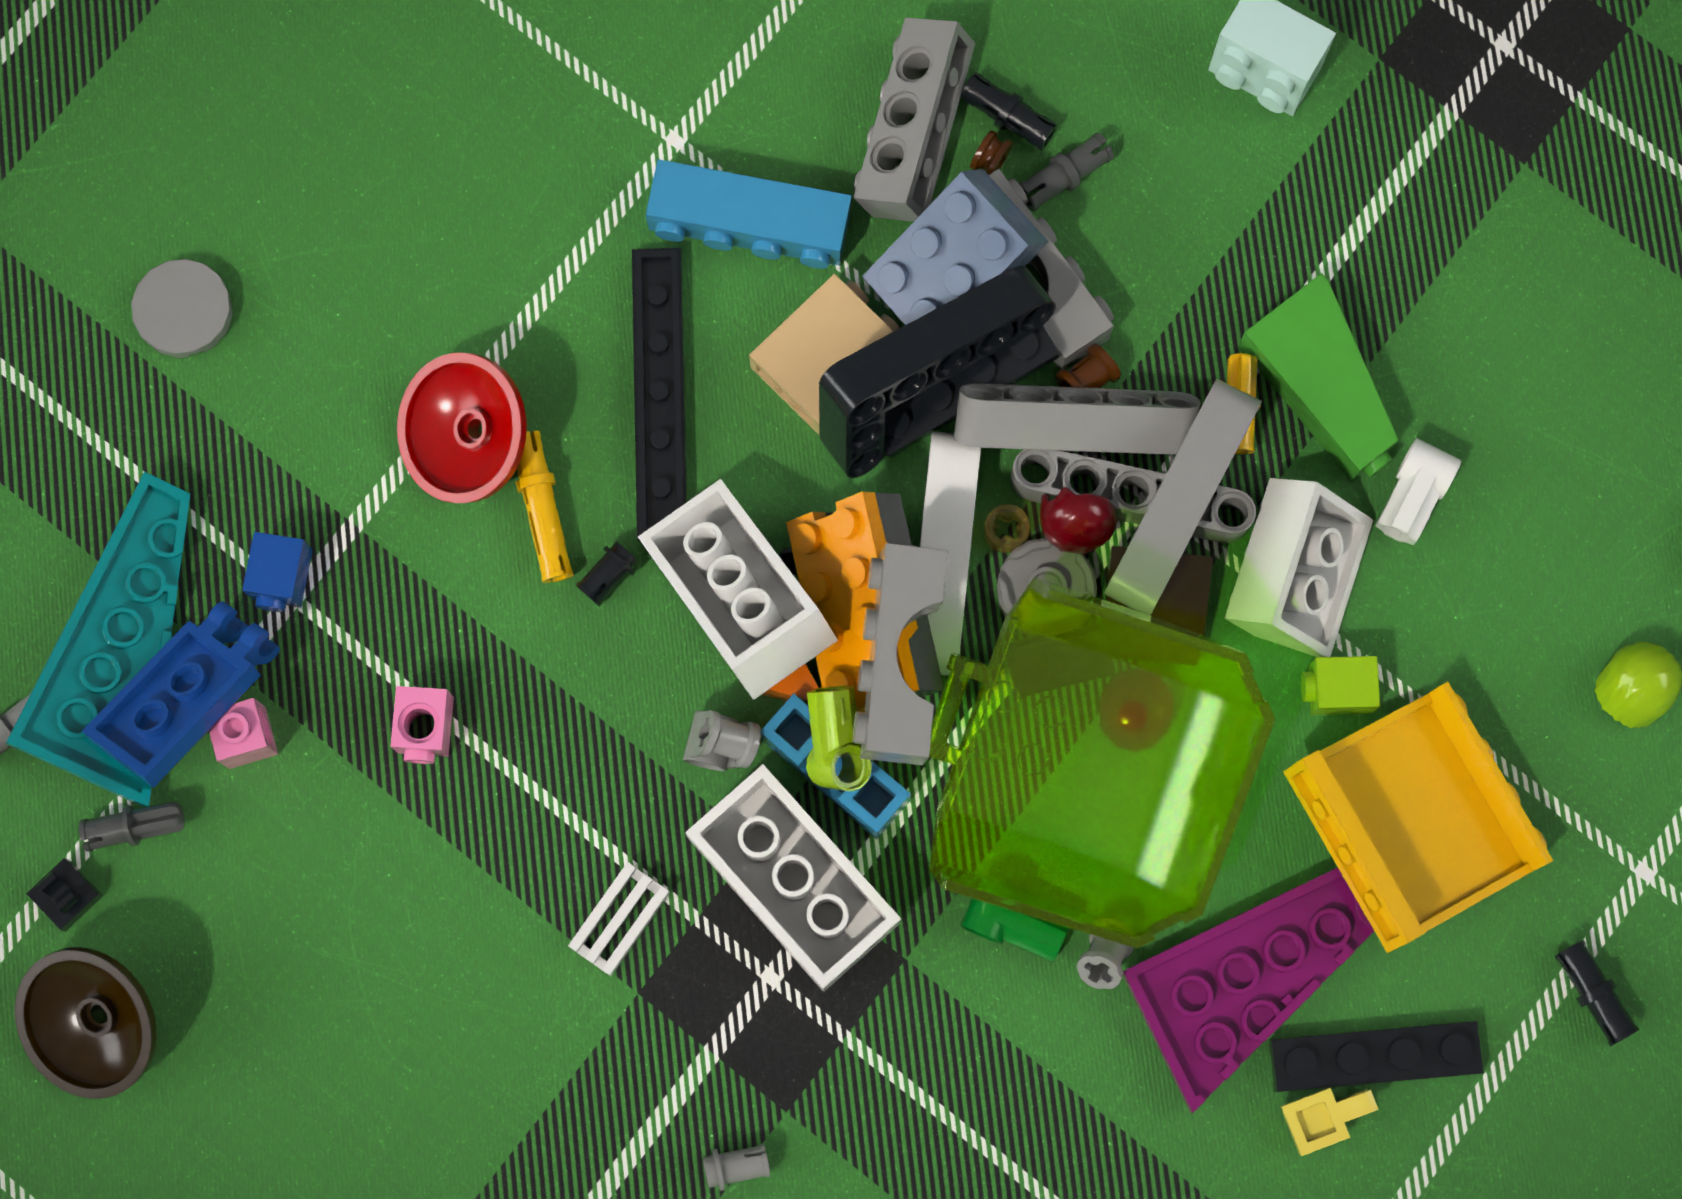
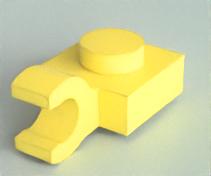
(1320, 1119)

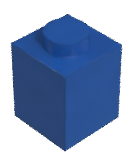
(277, 571)

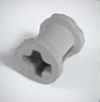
(1102, 963)

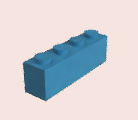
(748, 214)

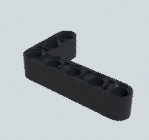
(918, 356)

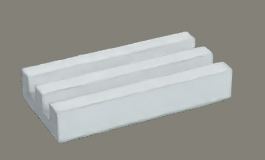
(644, 883)

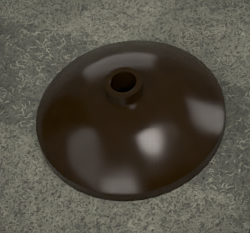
(71, 1035)

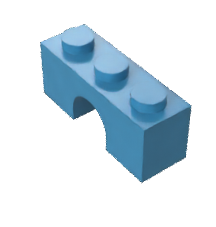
(870, 806)

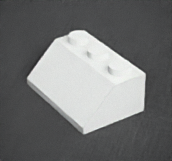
(1299, 566)

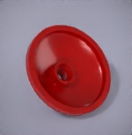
(442, 422)

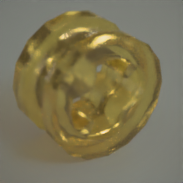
(1006, 513)

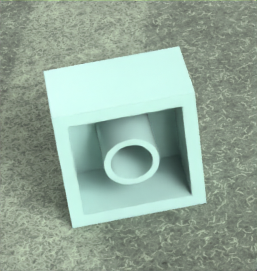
(1270, 53)

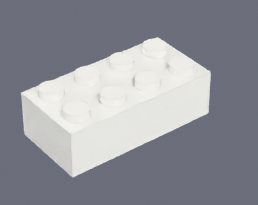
(738, 589)
(793, 877)

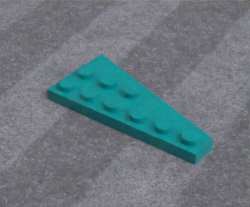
(108, 639)

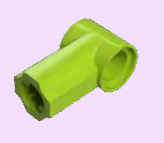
(832, 723)

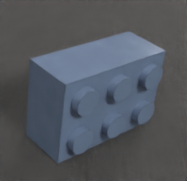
(954, 247)

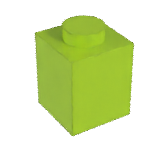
(1341, 685)

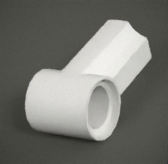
(1421, 482)

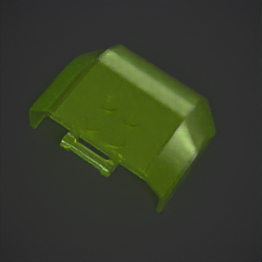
(1095, 766)

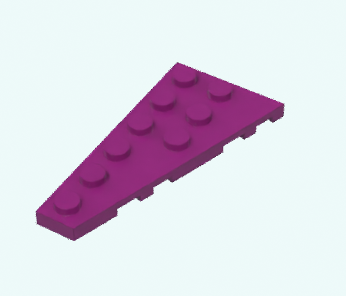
(1243, 979)

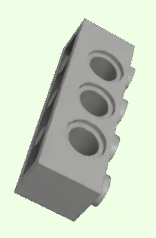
(945, 55)

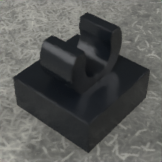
(64, 894)

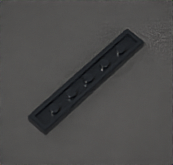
(658, 384)

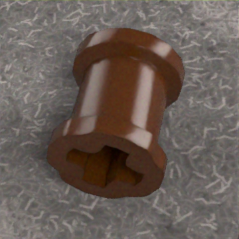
(1091, 371)

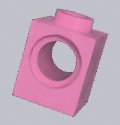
(418, 701)
(243, 735)

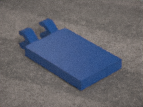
(181, 693)

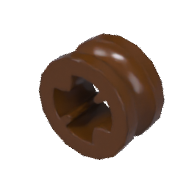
(991, 153)

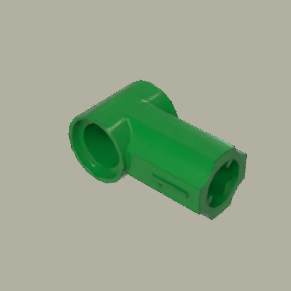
(1015, 928)

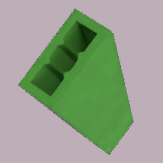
(1321, 376)

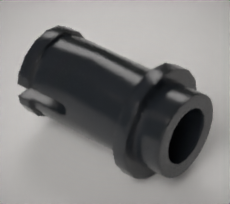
(607, 573)

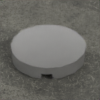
(181, 308)
(1046, 562)

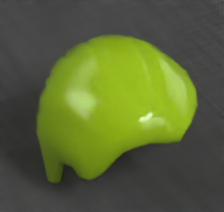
(1639, 684)

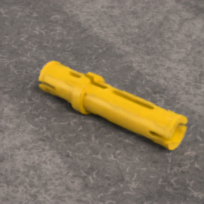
(536, 486)

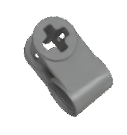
(721, 742)

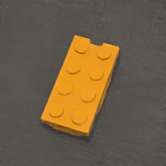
(833, 569)

